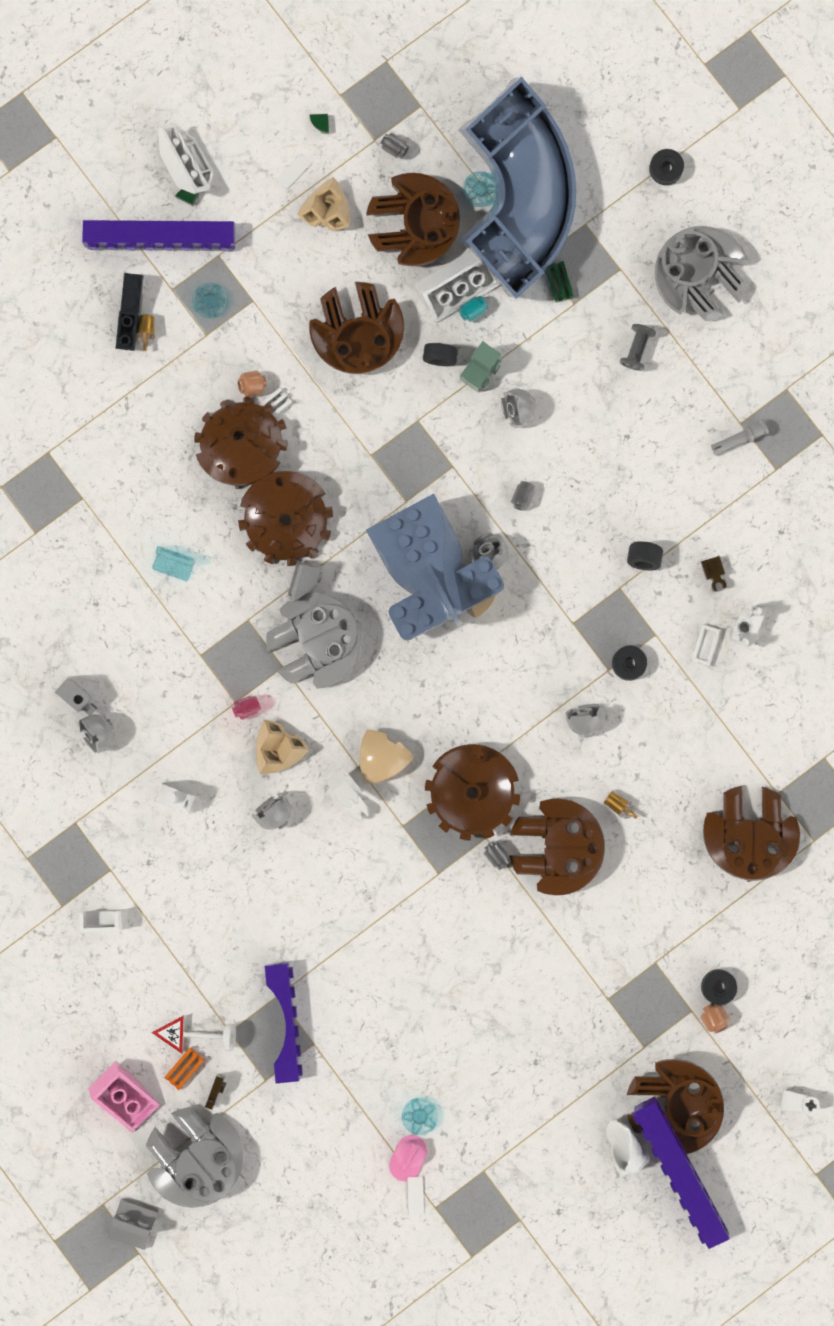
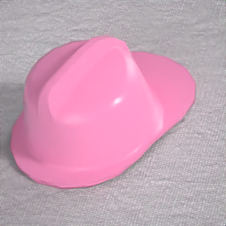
(408, 1157)

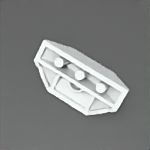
(184, 159)

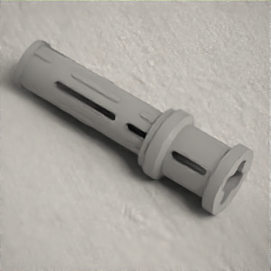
(748, 434)

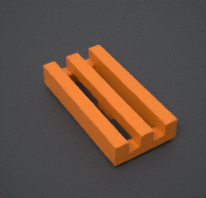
(173, 1080)

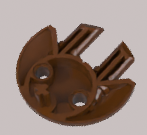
(419, 219)
(357, 334)
(751, 837)
(562, 847)
(682, 1102)

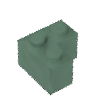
(482, 365)

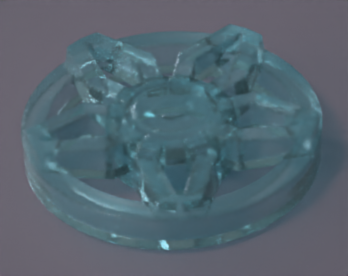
(479, 189)
(209, 300)
(419, 1116)

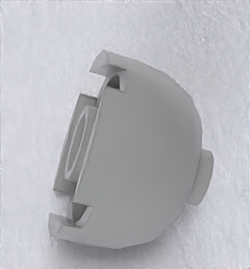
(518, 406)
(491, 547)
(586, 720)
(97, 732)
(273, 813)

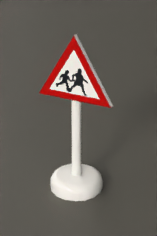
(174, 1033)

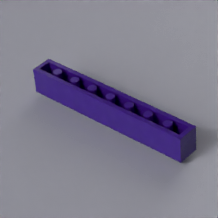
(158, 234)
(681, 1173)

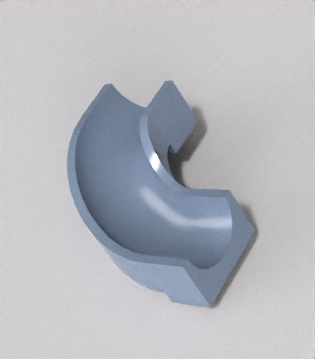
(532, 187)

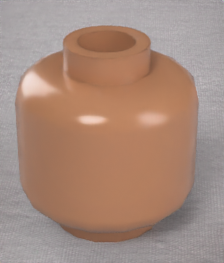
(251, 383)
(715, 1018)

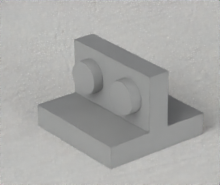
(132, 1224)

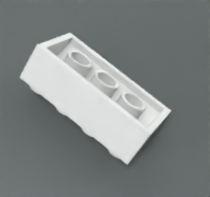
(455, 285)

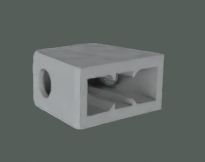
(69, 690)

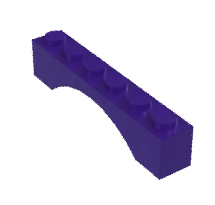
(278, 981)

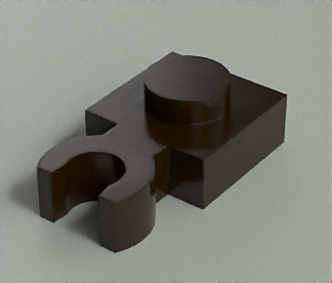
(714, 570)
(218, 1087)

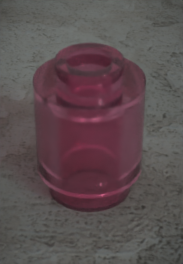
(246, 707)

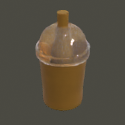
(146, 331)
(621, 806)

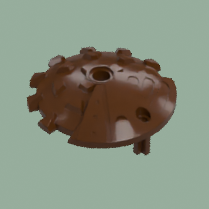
(245, 459)
(279, 495)
(477, 768)

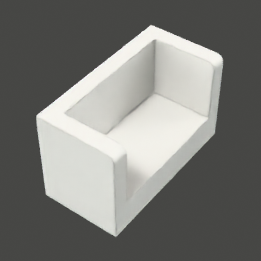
(100, 921)

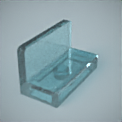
(173, 563)

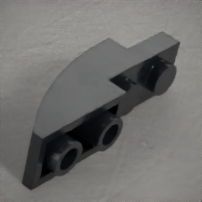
(130, 311)

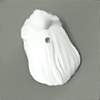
(626, 1149)

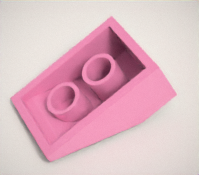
(123, 1097)

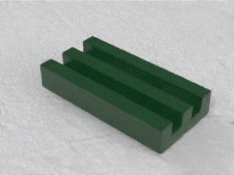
(555, 266)

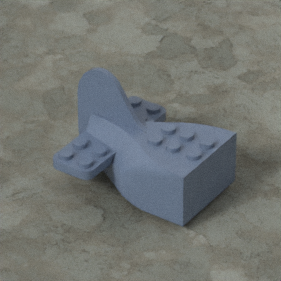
(428, 563)

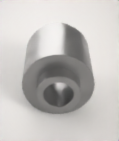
(394, 145)
(523, 495)
(497, 855)

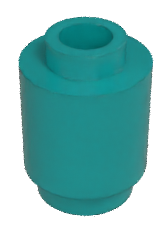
(473, 308)

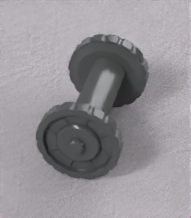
(637, 348)

